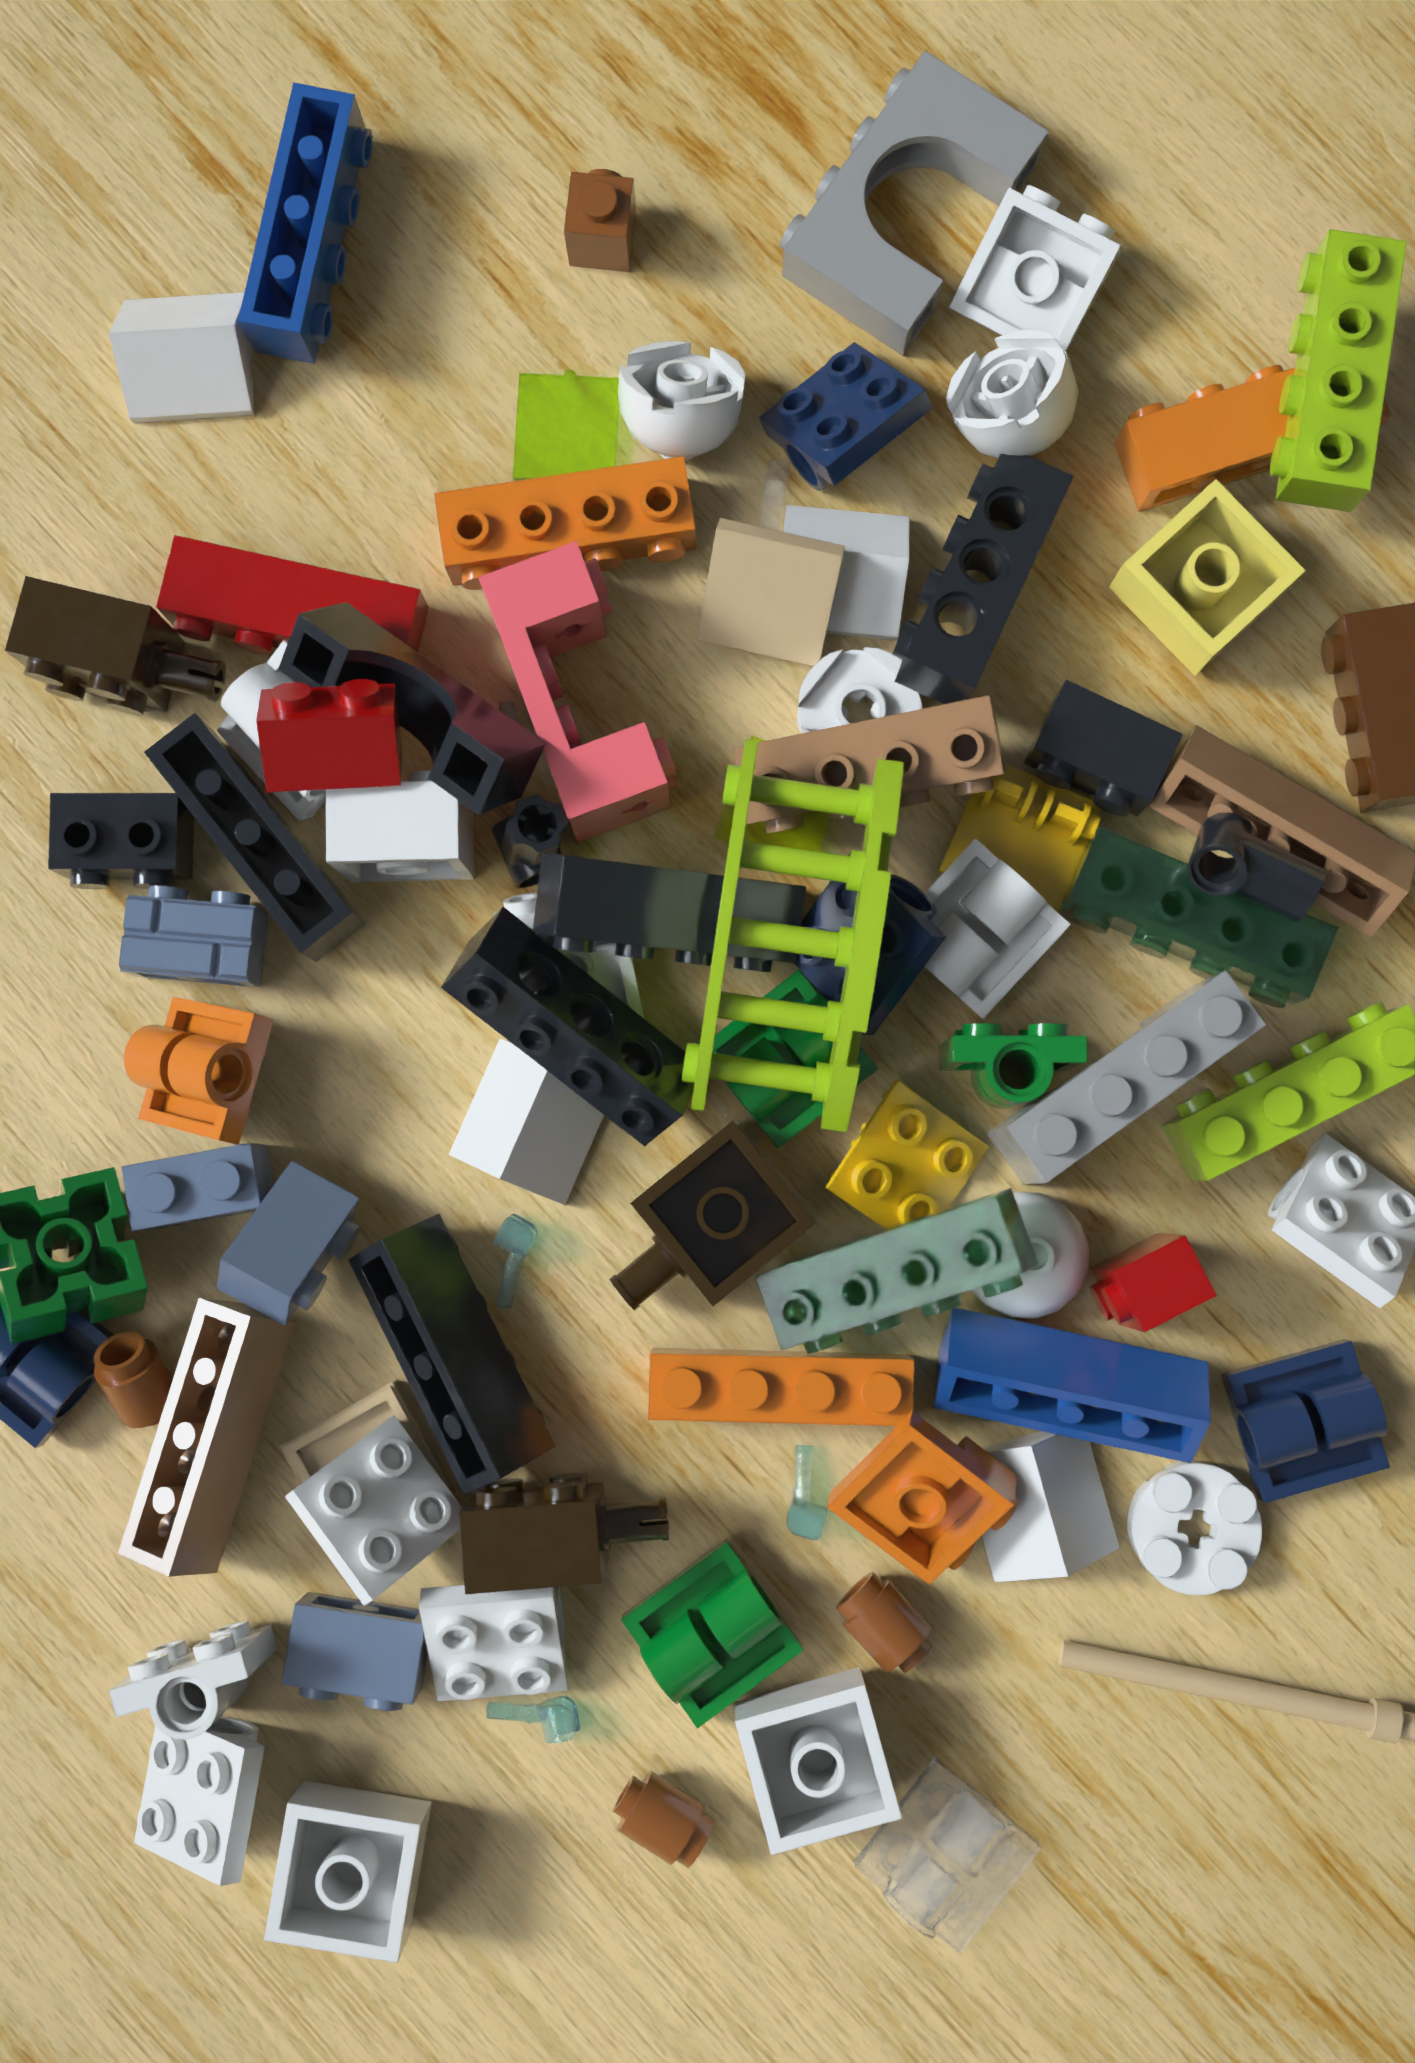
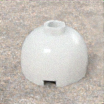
(1015, 395)
(680, 399)
(1061, 1259)

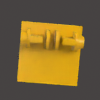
(1030, 829)
(906, 1161)

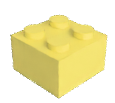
(1205, 577)

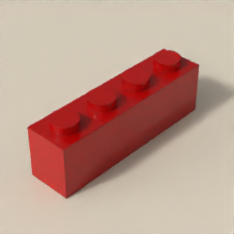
(260, 596)

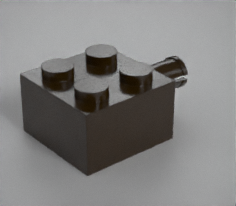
(105, 649)
(713, 1220)
(549, 1533)

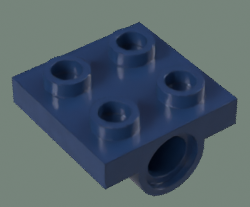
(843, 415)
(905, 949)
(47, 1376)
(1307, 1420)

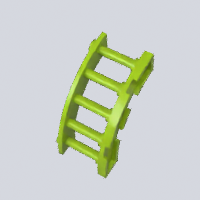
(852, 947)

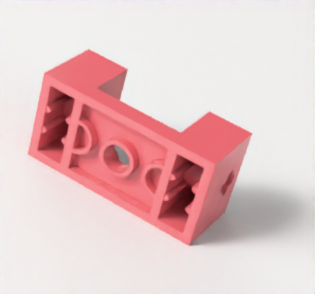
(544, 611)

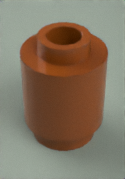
(133, 1378)
(885, 1623)
(663, 1819)

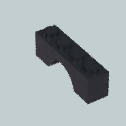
(472, 745)

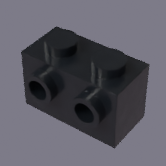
(1102, 750)
(120, 838)

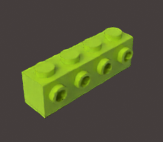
(1339, 370)
(1296, 1095)

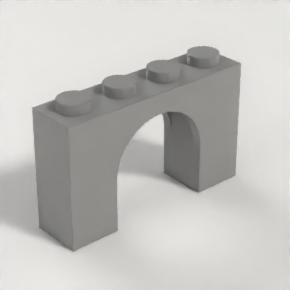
(928, 122)
(1128, 1080)

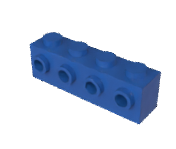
(305, 224)
(1069, 1377)

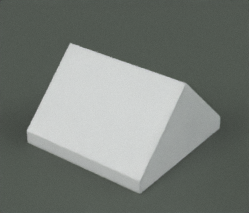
(183, 358)
(871, 571)
(527, 1126)
(1059, 1511)

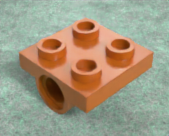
(199, 1068)

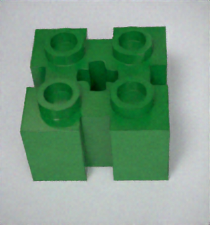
(86, 1222)

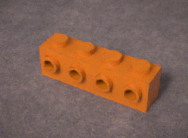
(607, 510)

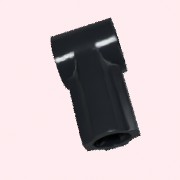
(528, 833)
(1256, 869)

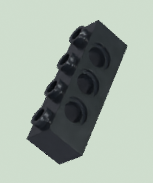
(1026, 497)
(571, 1026)

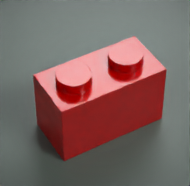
(329, 736)
(1150, 1282)

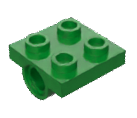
(1035, 1051)
(780, 1111)
(711, 1634)

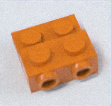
(926, 1497)

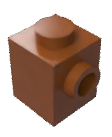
(600, 220)

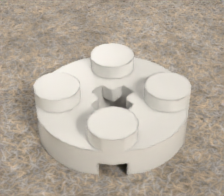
(852, 676)
(1217, 1559)

